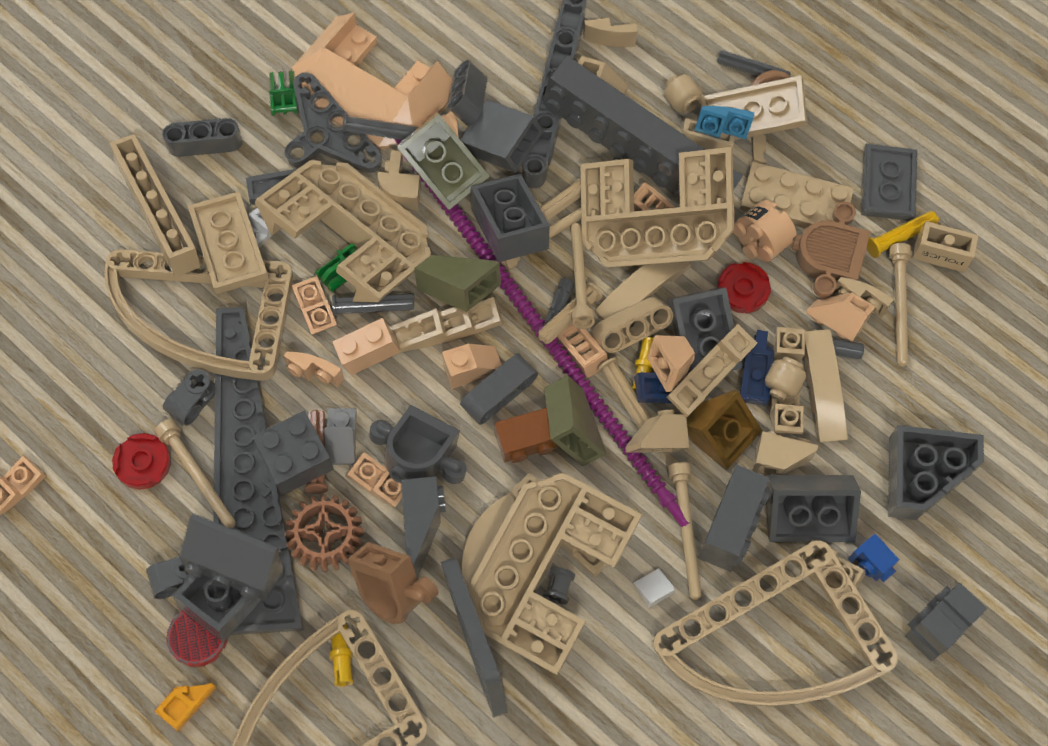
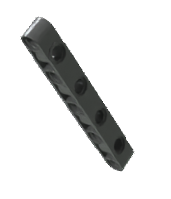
(569, 32)

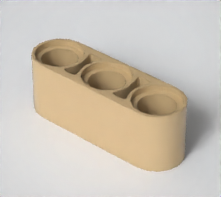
(644, 326)

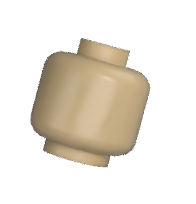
(683, 93)
(785, 378)

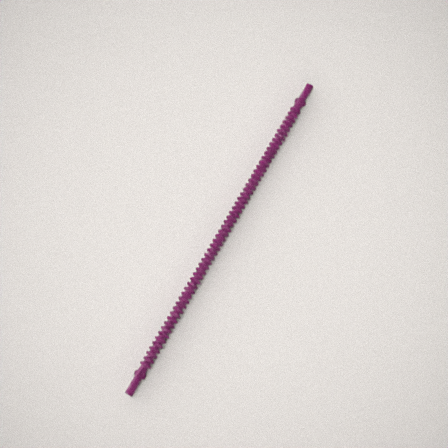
(666, 498)

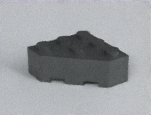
(928, 467)

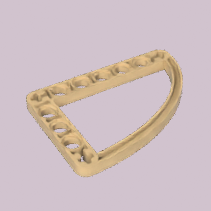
(186, 354)
(758, 596)
(368, 666)

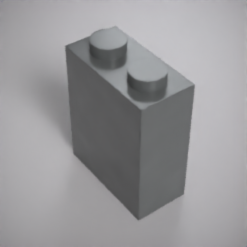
(502, 136)

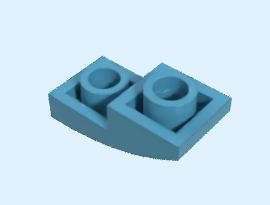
(727, 120)

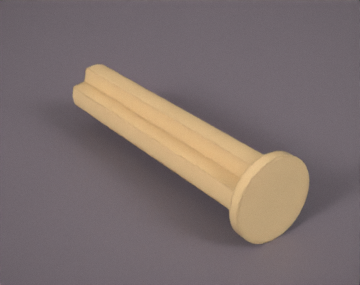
(562, 200)
(564, 317)
(624, 391)

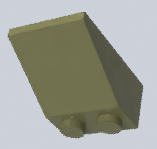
(442, 160)

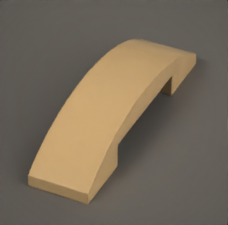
(640, 286)
(711, 370)

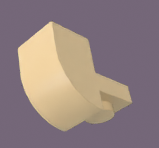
(400, 187)

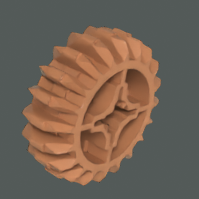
(313, 532)

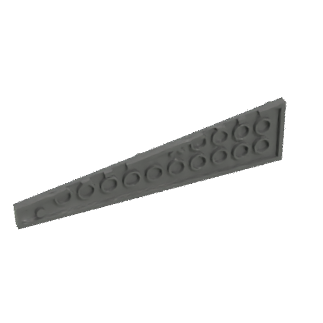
(244, 478)

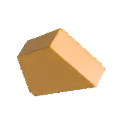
(183, 704)

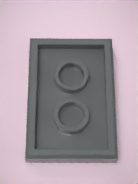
(889, 182)

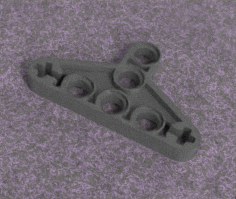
(319, 120)

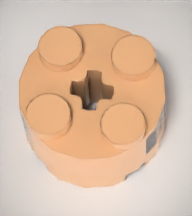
(764, 231)

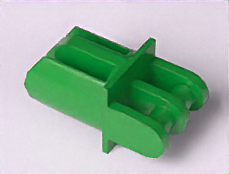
(282, 99)
(328, 273)

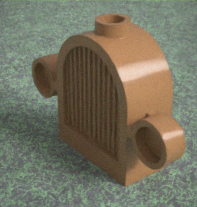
(832, 250)
(389, 582)

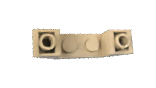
(787, 414)

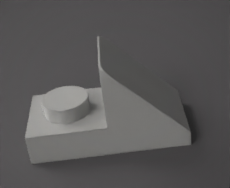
(341, 435)

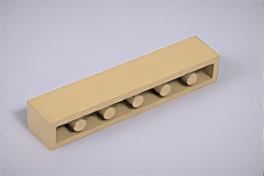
(155, 205)

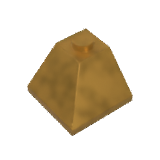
(723, 427)

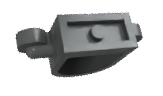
(419, 447)

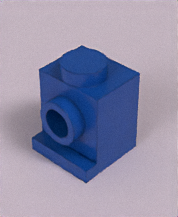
(875, 559)

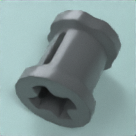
(559, 585)

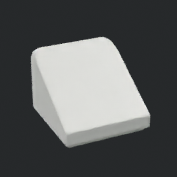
(654, 588)

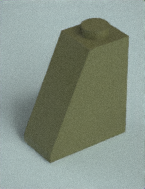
(457, 279)
(572, 421)

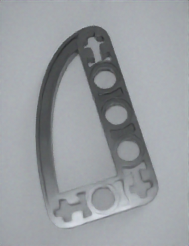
(475, 638)

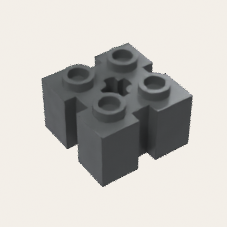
(944, 620)

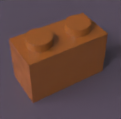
(524, 436)

